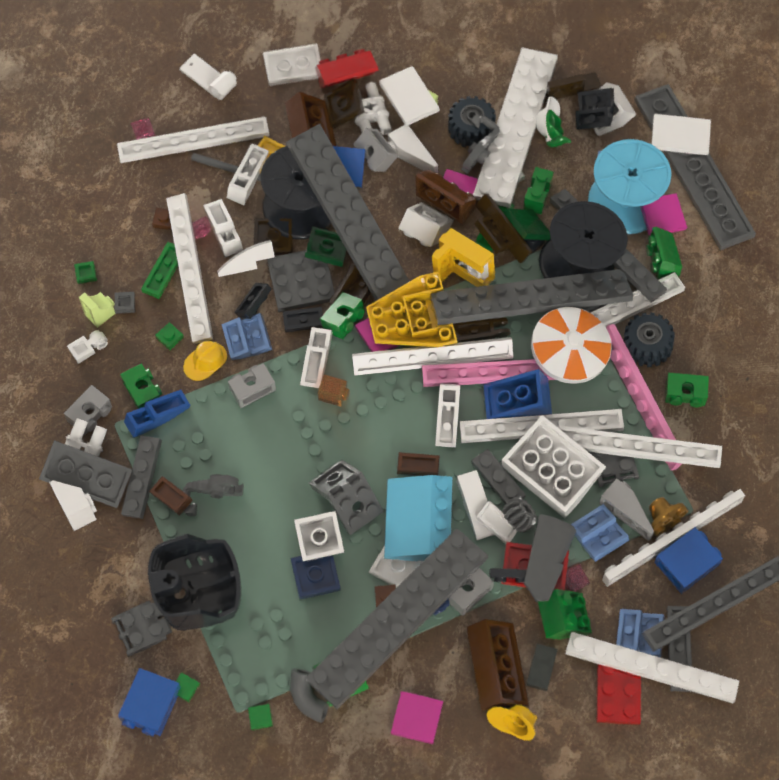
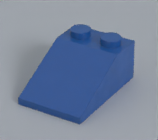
(518, 396)

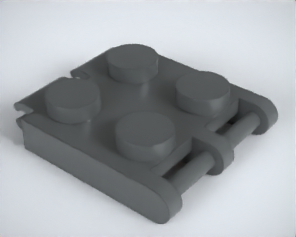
(615, 467)
(142, 627)

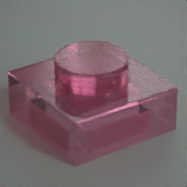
(142, 129)
(201, 227)
(576, 578)

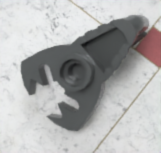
(479, 151)
(216, 487)

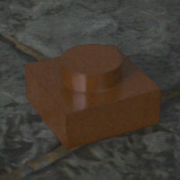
(162, 219)
(383, 592)

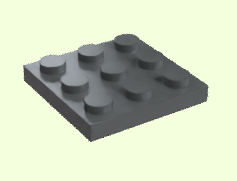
(299, 281)

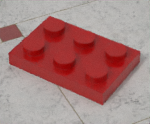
(518, 556)
(618, 696)

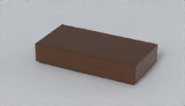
(418, 464)
(170, 495)

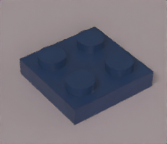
(315, 576)

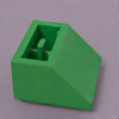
(663, 253)
(564, 614)

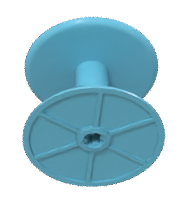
(628, 177)

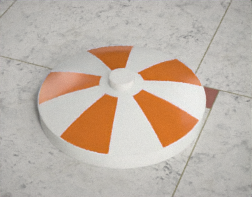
(571, 345)

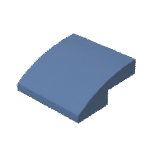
(246, 337)
(599, 532)
(630, 629)

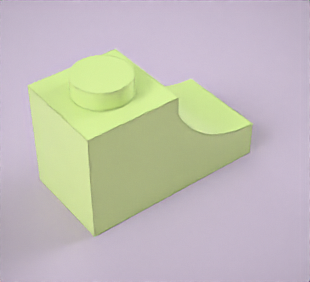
(97, 308)

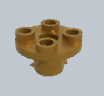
(666, 515)

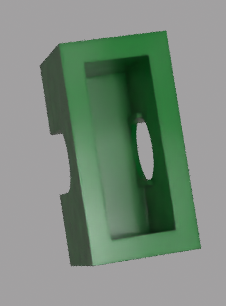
(535, 196)
(342, 321)
(135, 379)
(695, 384)

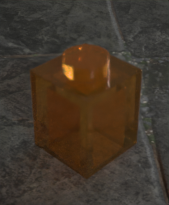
(333, 390)

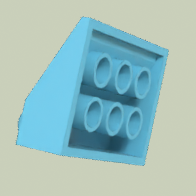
(417, 516)

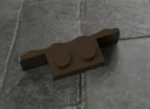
(572, 85)
(499, 231)
(353, 285)

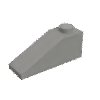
(625, 505)

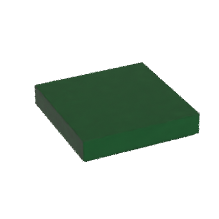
(527, 224)
(325, 247)

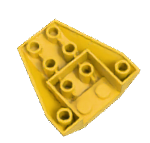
(409, 317)

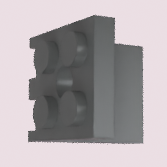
(343, 487)

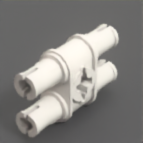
(377, 111)
(75, 438)

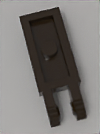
(481, 329)

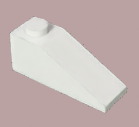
(411, 149)
(247, 174)
(447, 415)

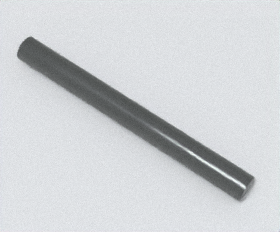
(216, 163)

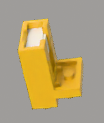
(463, 258)

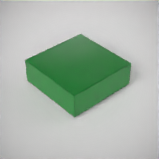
(85, 272)
(187, 687)
(260, 717)

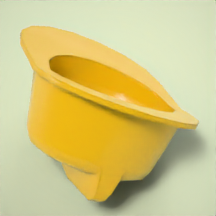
(205, 360)
(514, 721)

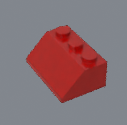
(346, 68)

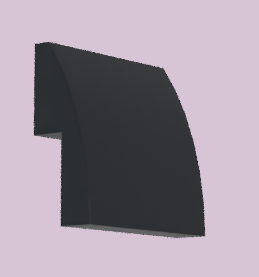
(595, 108)

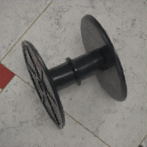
(290, 197)
(583, 241)

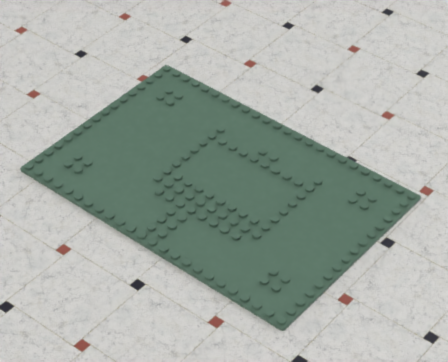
(294, 438)

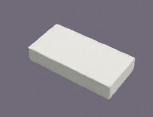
(494, 520)

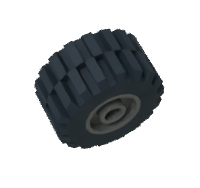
(460, 120)
(649, 339)

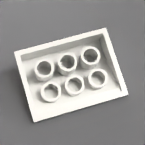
(553, 466)

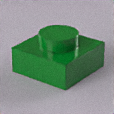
(169, 336)

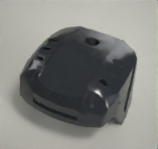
(207, 587)

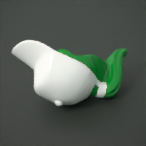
(549, 124)

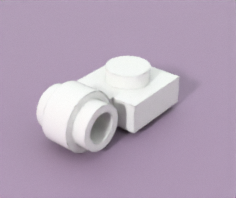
(83, 348)

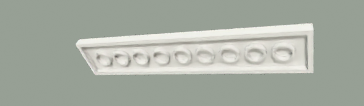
(516, 125)

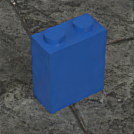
(688, 560)
(149, 702)

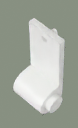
(207, 77)

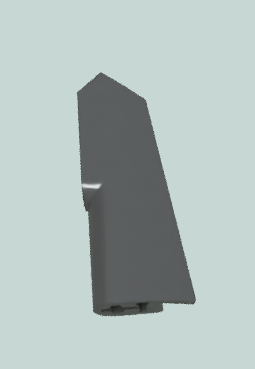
(547, 554)

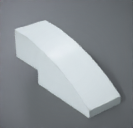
(223, 228)
(247, 259)
(316, 357)
(473, 501)

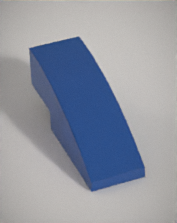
(156, 413)

